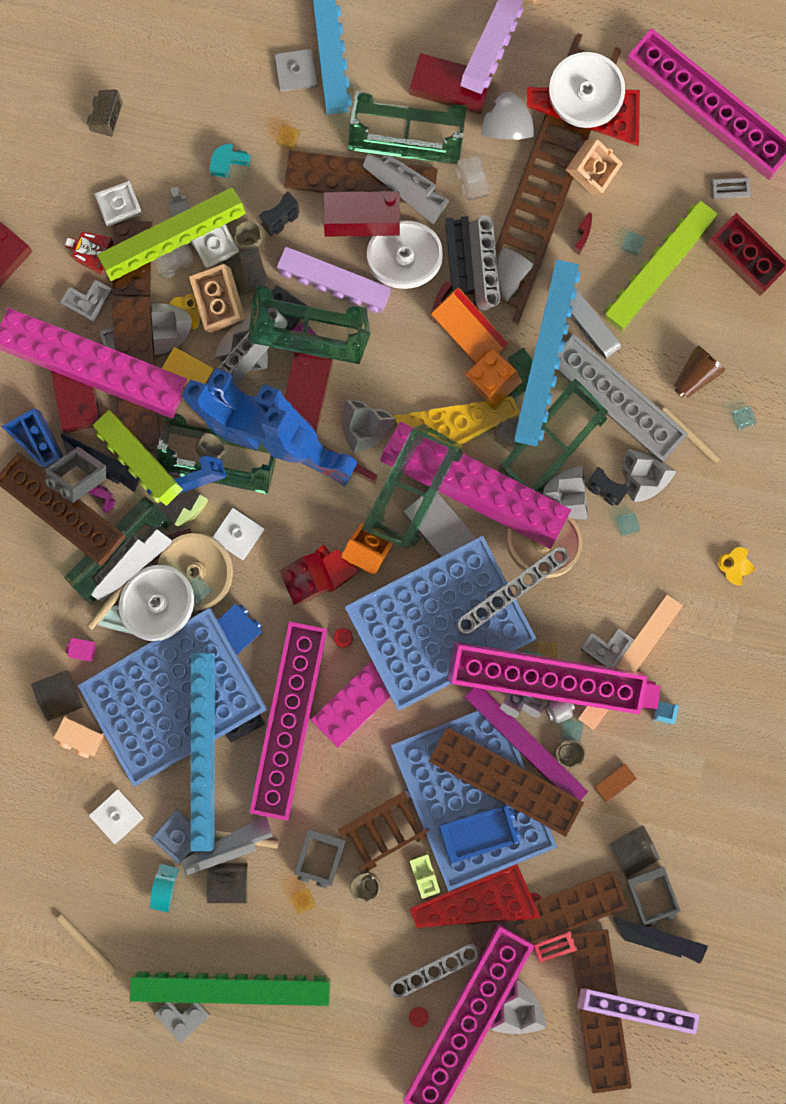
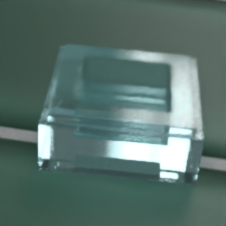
(633, 243)
(744, 418)
(628, 524)
(200, 589)
(572, 730)

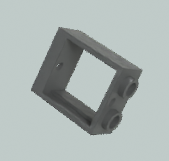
(84, 461)
(644, 877)
(322, 882)

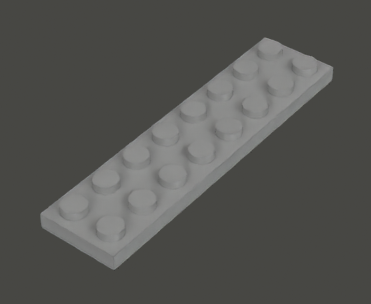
(621, 399)

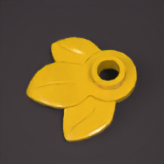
(182, 302)
(738, 566)

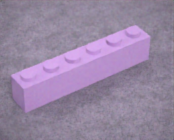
(491, 45)
(334, 280)
(638, 1011)

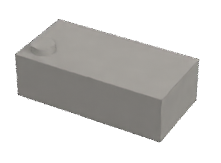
(441, 526)

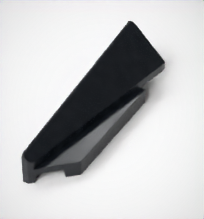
(115, 470)
(660, 940)

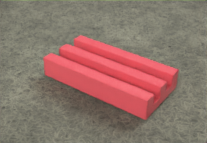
(570, 942)

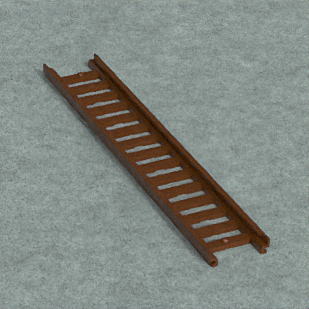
(557, 199)

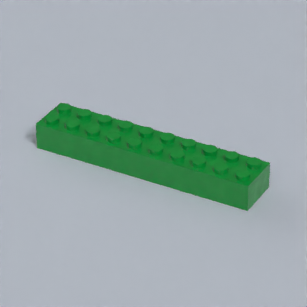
(230, 990)

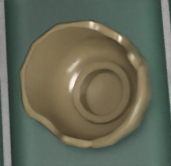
(248, 235)
(209, 446)
(570, 753)
(365, 886)

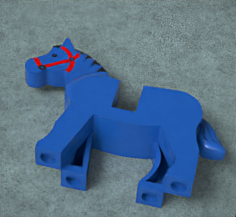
(264, 420)

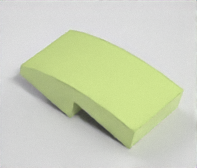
(187, 516)
(424, 875)

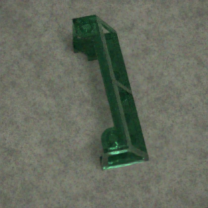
(361, 141)
(264, 333)
(598, 420)
(258, 480)
(142, 513)
(377, 513)

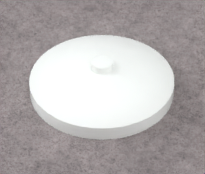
(587, 89)
(407, 258)
(156, 603)

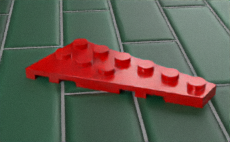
(622, 126)
(488, 899)

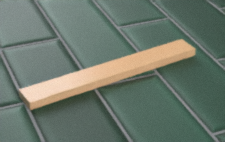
(638, 651)

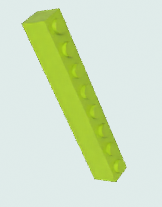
(171, 234)
(660, 266)

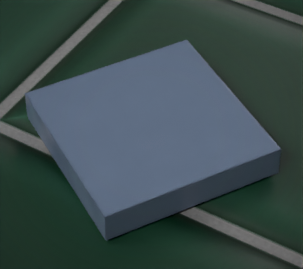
(175, 836)

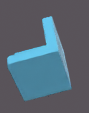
(666, 713)

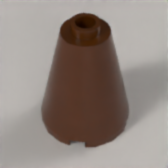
(697, 372)

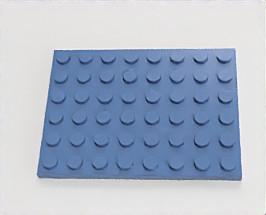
(413, 621)
(147, 697)
(445, 798)

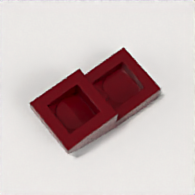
(584, 230)
(443, 292)

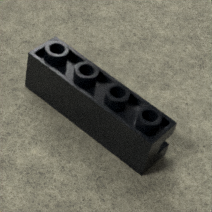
(460, 254)

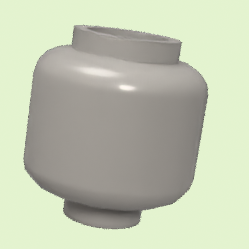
(559, 711)

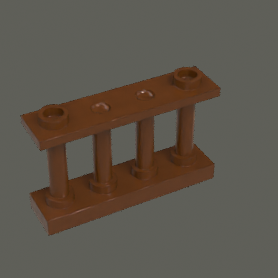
(384, 811)

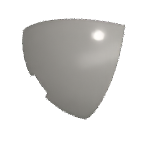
(508, 119)
(511, 270)
(169, 327)
(232, 339)
(365, 425)
(645, 475)
(569, 490)
(519, 1012)

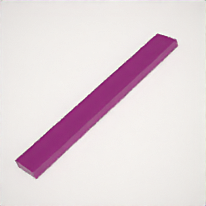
(524, 743)

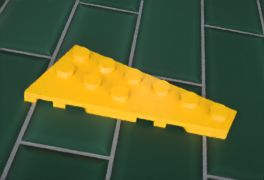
(463, 421)

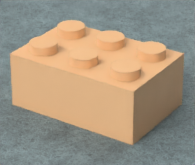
(217, 298)

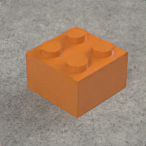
(493, 378)
(366, 550)

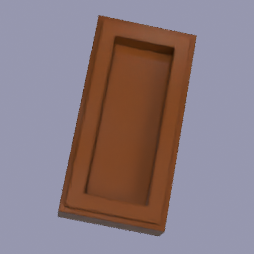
(615, 783)

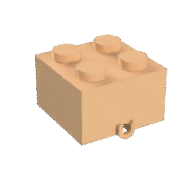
(594, 166)
(79, 737)

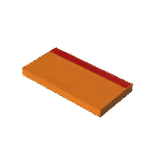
(468, 326)

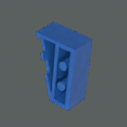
(35, 437)

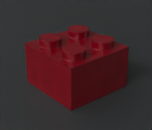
(306, 578)

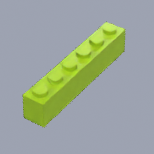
(137, 457)

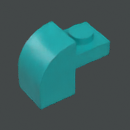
(223, 159)
(163, 888)

